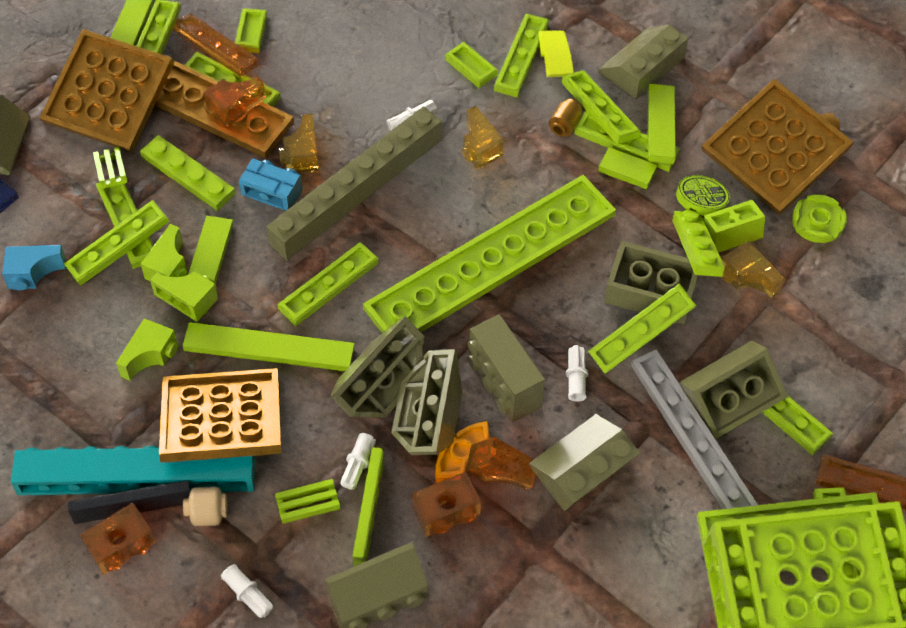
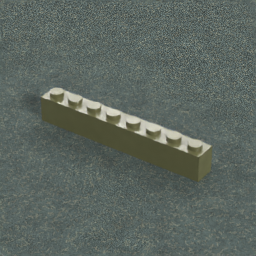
(354, 183)

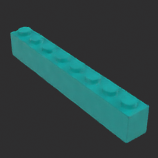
(122, 470)

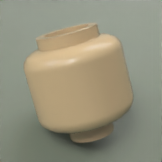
(206, 506)

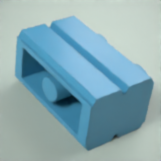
(270, 184)

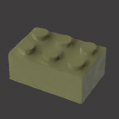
(645, 275)
(505, 368)

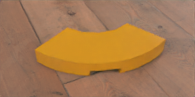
(455, 457)

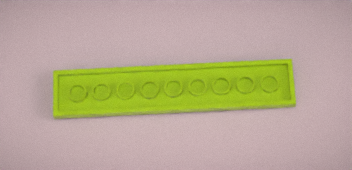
(492, 257)

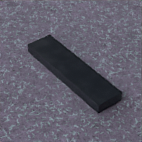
(144, 500)

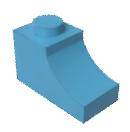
(28, 264)

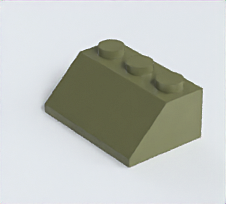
(646, 59)
(12, 132)
(735, 388)
(583, 460)
(377, 588)

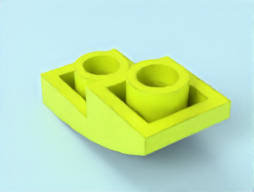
(556, 52)

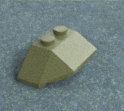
(374, 379)
(429, 404)

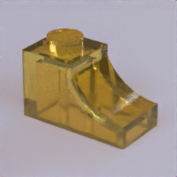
(483, 142)
(300, 148)
(749, 268)

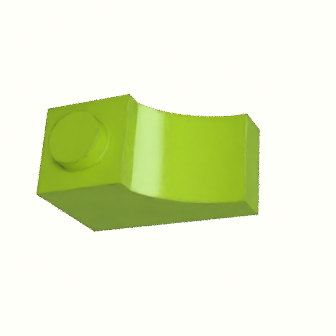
(165, 256)
(188, 294)
(148, 346)

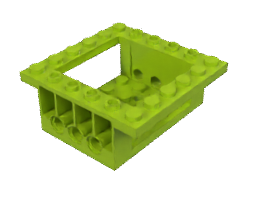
(755, 543)

